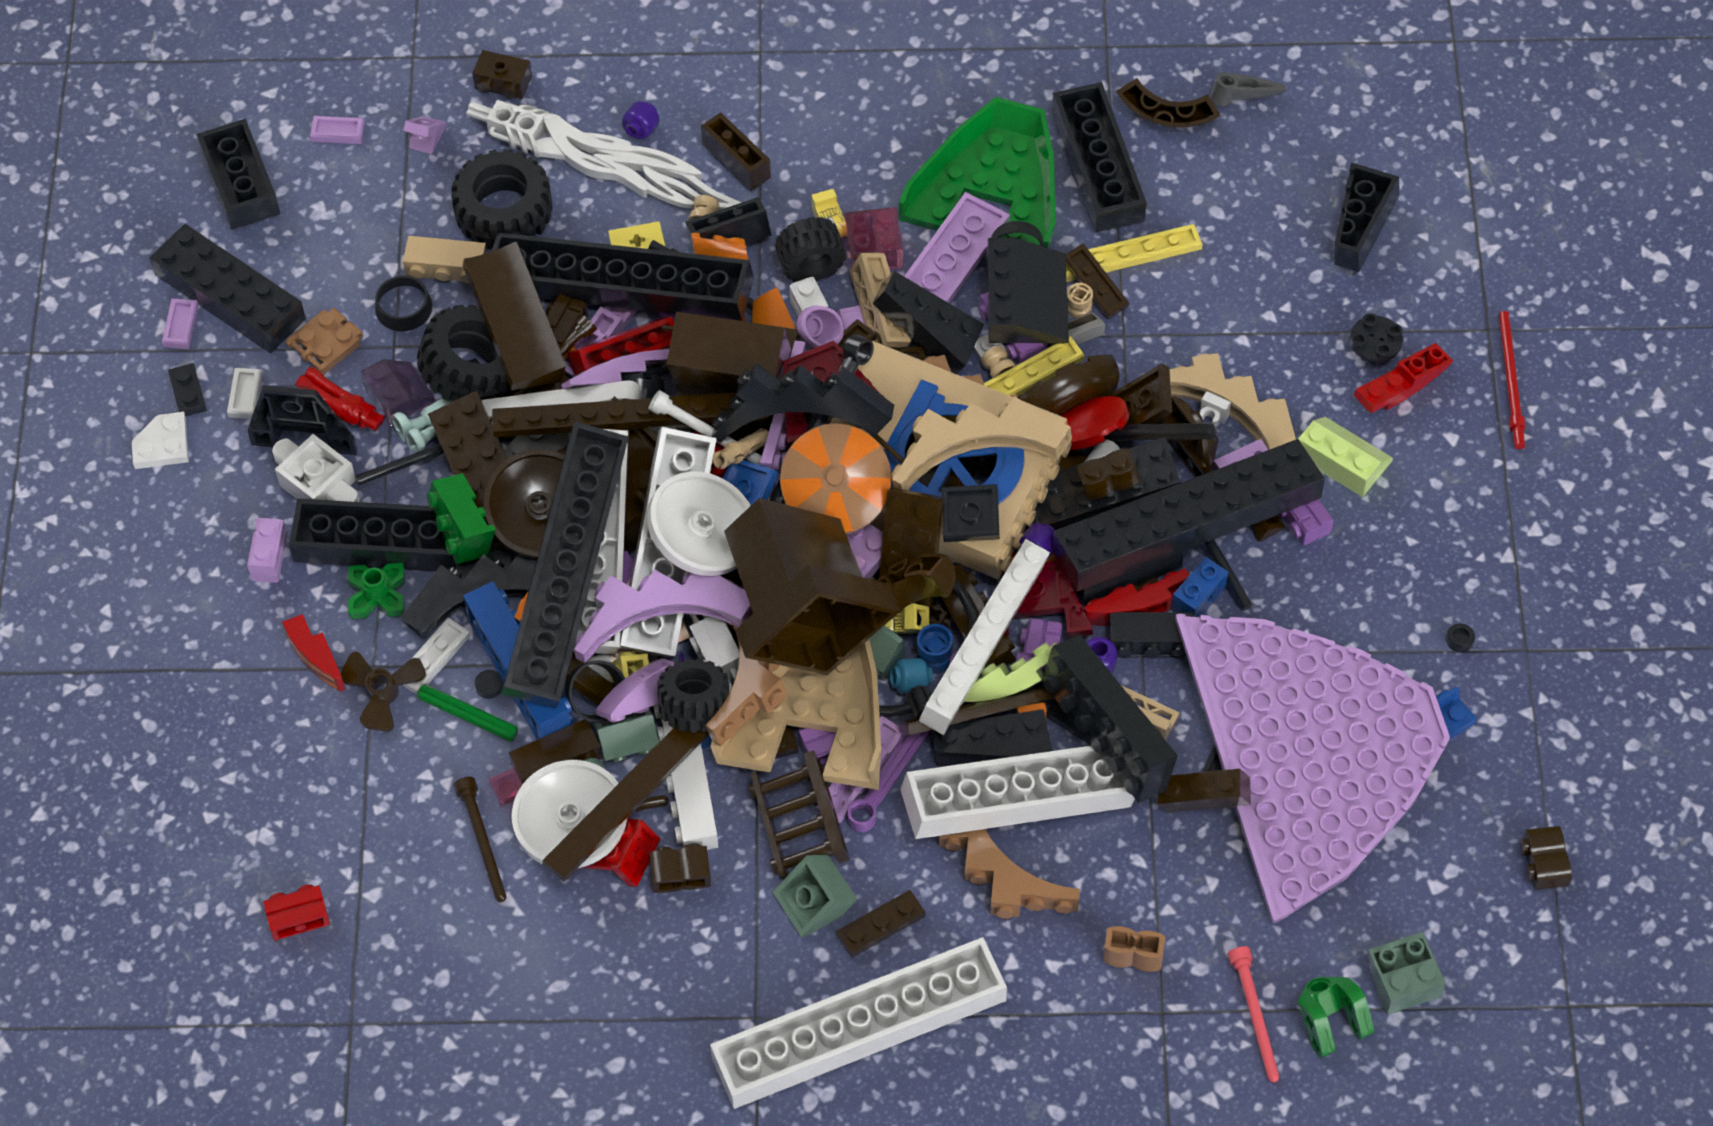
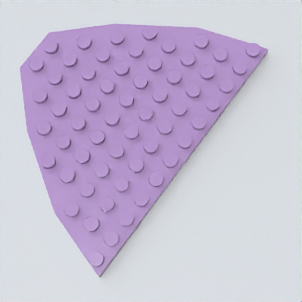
(1327, 745)

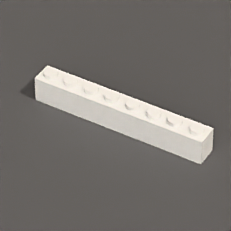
(984, 637)

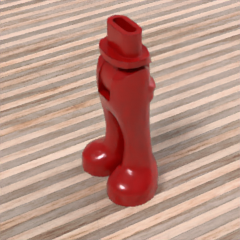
(346, 406)

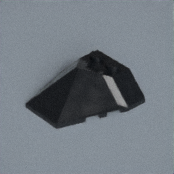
(298, 410)

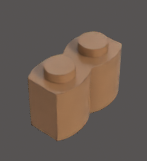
(1139, 949)

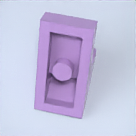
(424, 133)

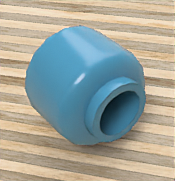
(909, 674)

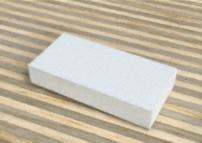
(244, 393)

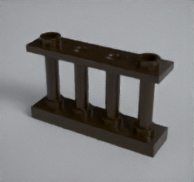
(819, 796)

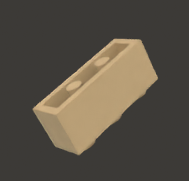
(439, 258)

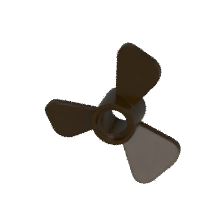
(377, 712)

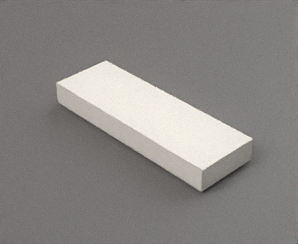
(439, 650)

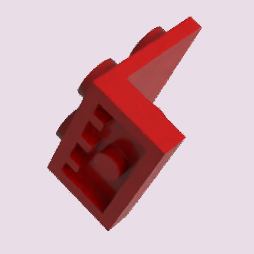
(631, 853)

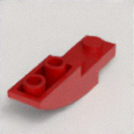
(1405, 380)
(1149, 598)

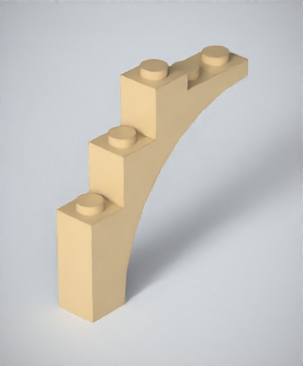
(1263, 420)
(975, 428)

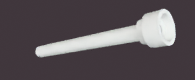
(663, 405)

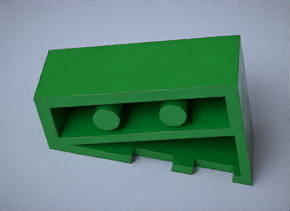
(460, 519)

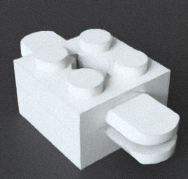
(314, 461)
(715, 644)

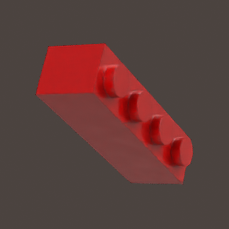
(632, 341)

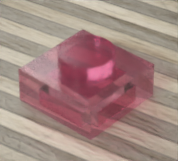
(505, 786)

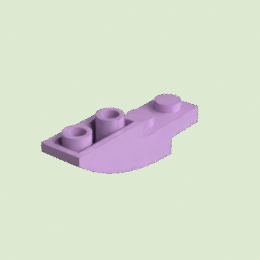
(634, 693)

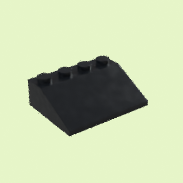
(1026, 293)

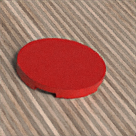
(1095, 419)

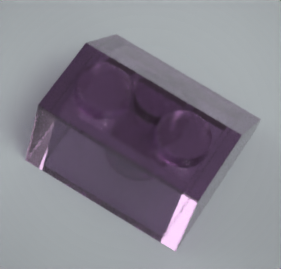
(396, 388)

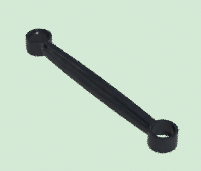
(857, 352)

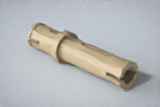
(736, 451)

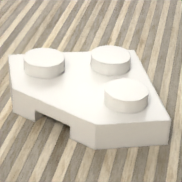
(161, 442)

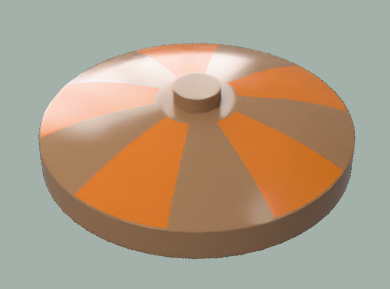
(837, 474)

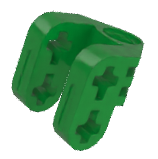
(1326, 996)

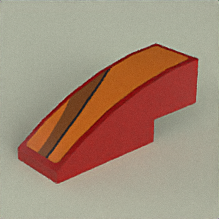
(313, 651)

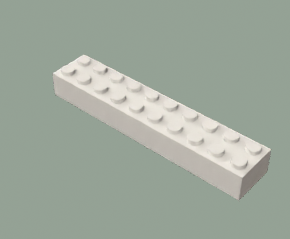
(858, 1022)

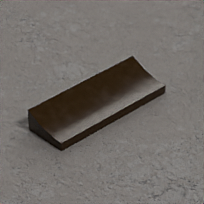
(515, 318)

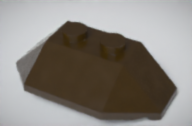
(1195, 454)

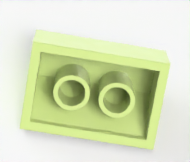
(1344, 455)

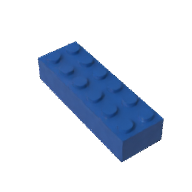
(497, 633)

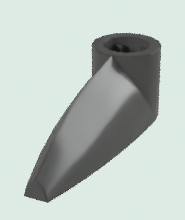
(1241, 87)

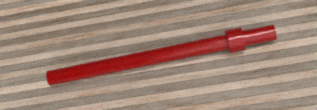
(1516, 421)

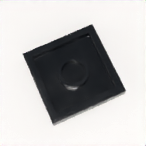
(970, 513)

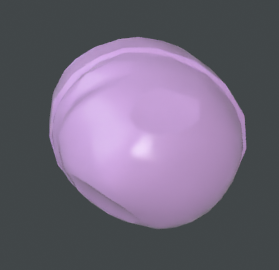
(819, 326)

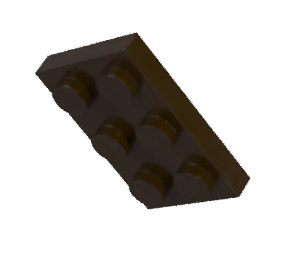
(1147, 397)

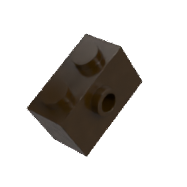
(502, 74)

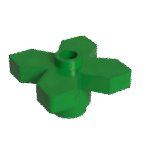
(376, 589)

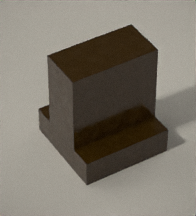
(714, 351)
(803, 588)

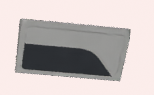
(1085, 328)

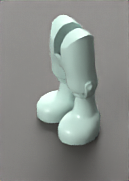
(410, 430)

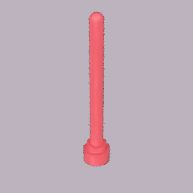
(1241, 960)

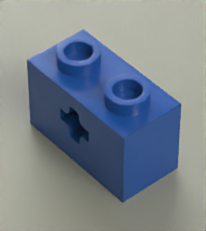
(1200, 588)

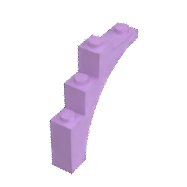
(659, 596)

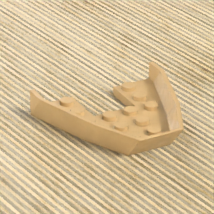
(835, 703)

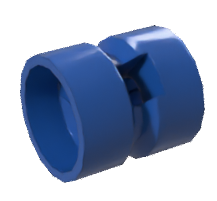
(935, 647)

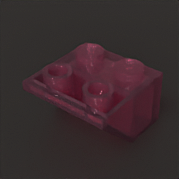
(875, 233)

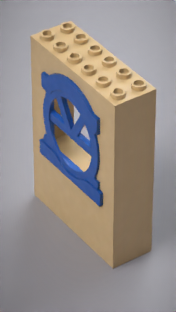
(1018, 472)

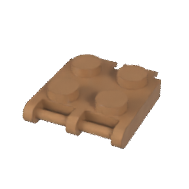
(327, 338)

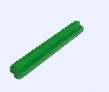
(467, 712)

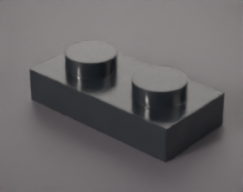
(187, 389)

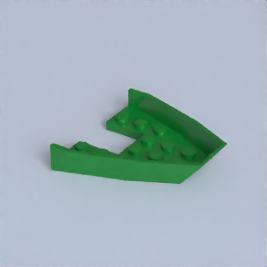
(994, 156)

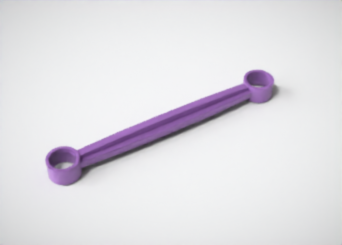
(888, 776)

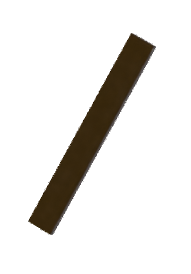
(622, 801)

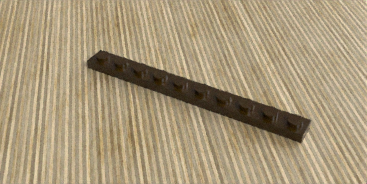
(603, 415)

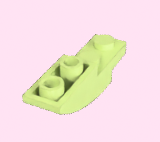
(1000, 682)

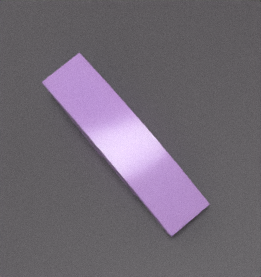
(608, 323)
(613, 370)
(844, 794)

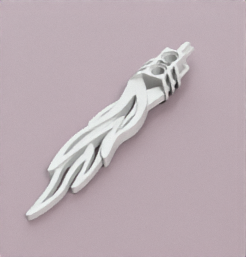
(612, 158)

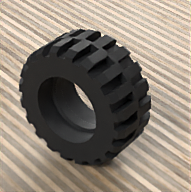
(497, 173)
(447, 371)

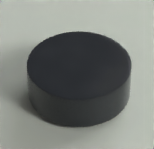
(1460, 637)
(488, 684)

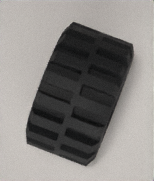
(810, 249)
(691, 693)

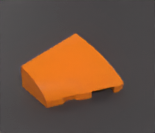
(719, 246)
(771, 310)

